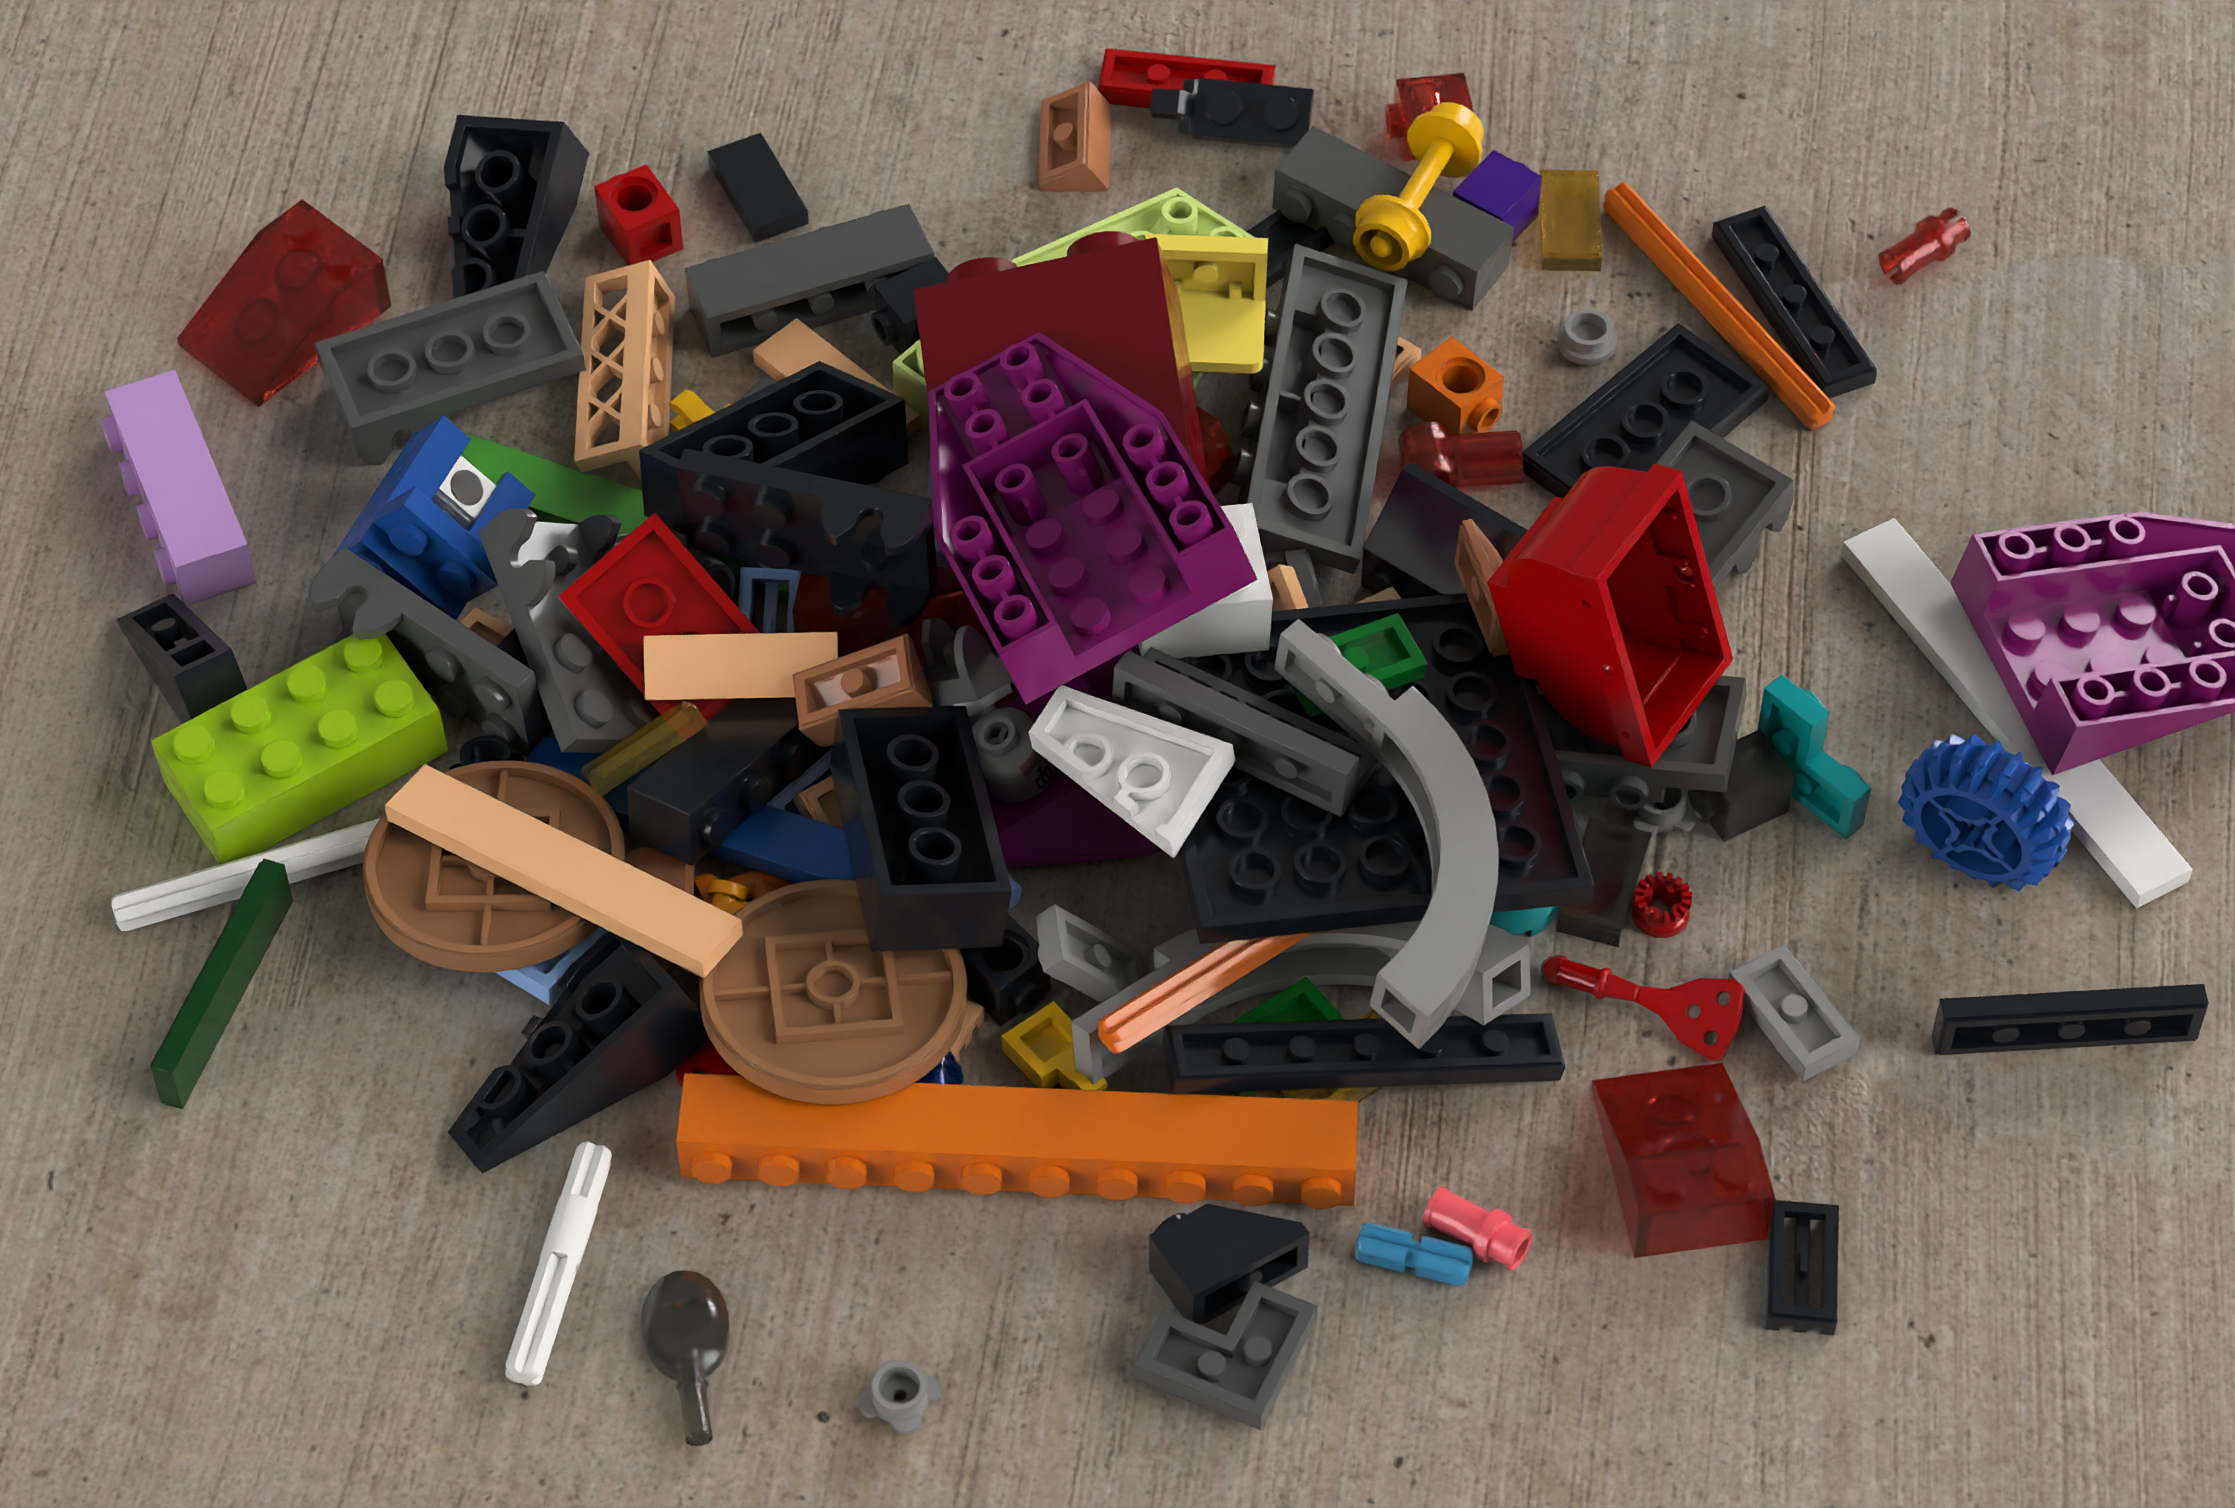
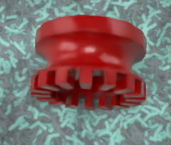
(1674, 895)

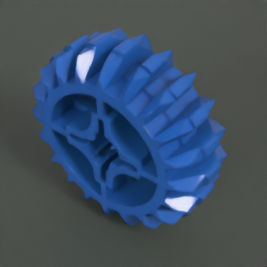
(1986, 812)

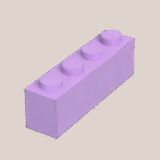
(179, 488)

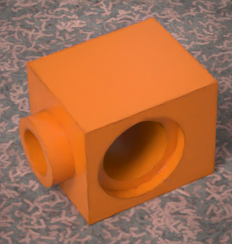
(1455, 389)

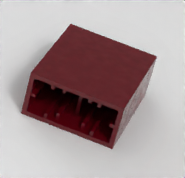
(1100, 302)

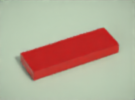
(1131, 75)

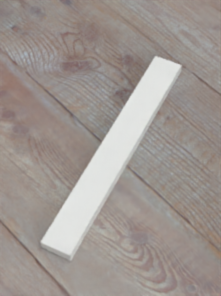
(1931, 615)

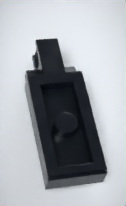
(1237, 111)

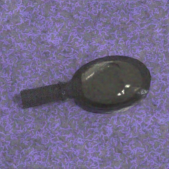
(687, 1339)

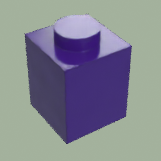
(1503, 191)

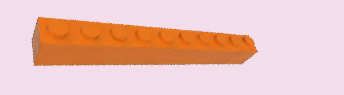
(1026, 1142)

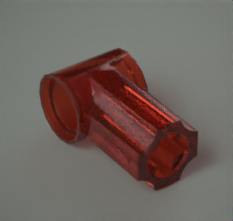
(1463, 458)

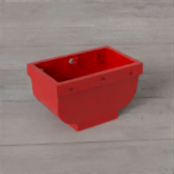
(1616, 609)

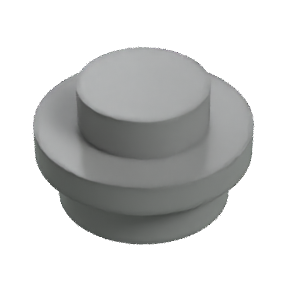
(1587, 337)

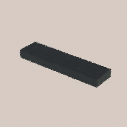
(1793, 302)
(2069, 1019)

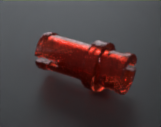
(1932, 240)

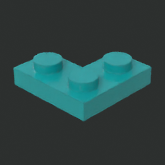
(1797, 729)

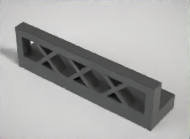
(1264, 736)

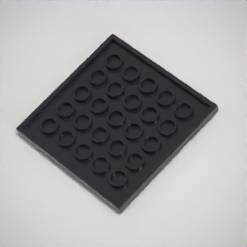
(1288, 867)

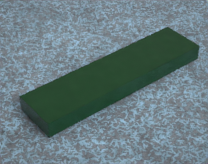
(221, 983)

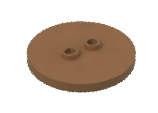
(465, 914)
(821, 1014)

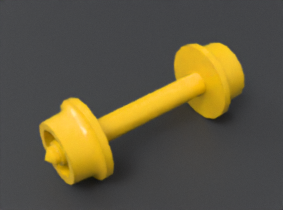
(1392, 227)

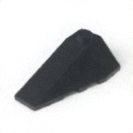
(509, 196)
(600, 1042)

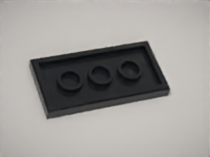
(1645, 410)

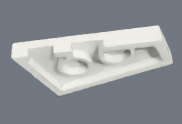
(1133, 763)

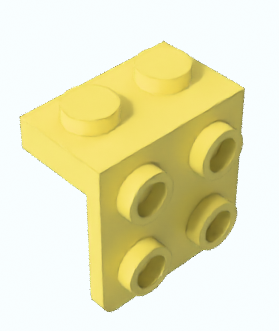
(1220, 298)

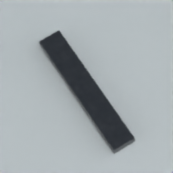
(1359, 1054)

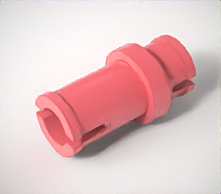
(1486, 1232)

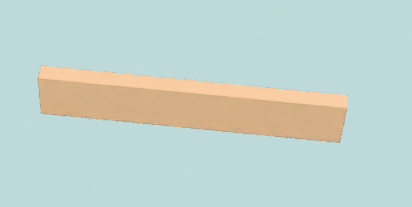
(565, 870)

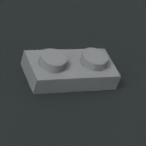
(1085, 955)
(1795, 1013)

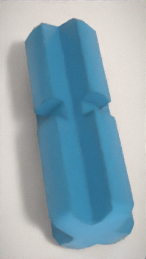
(1398, 1250)

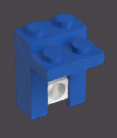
(422, 532)

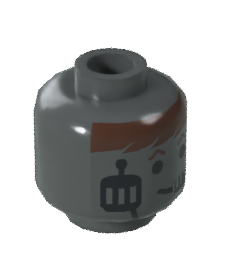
(1006, 756)

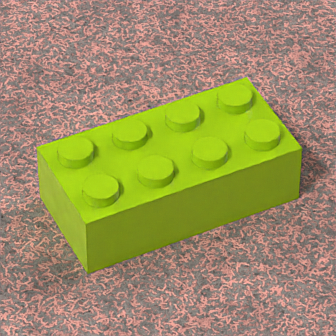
(300, 746)

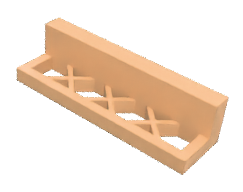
(640, 361)

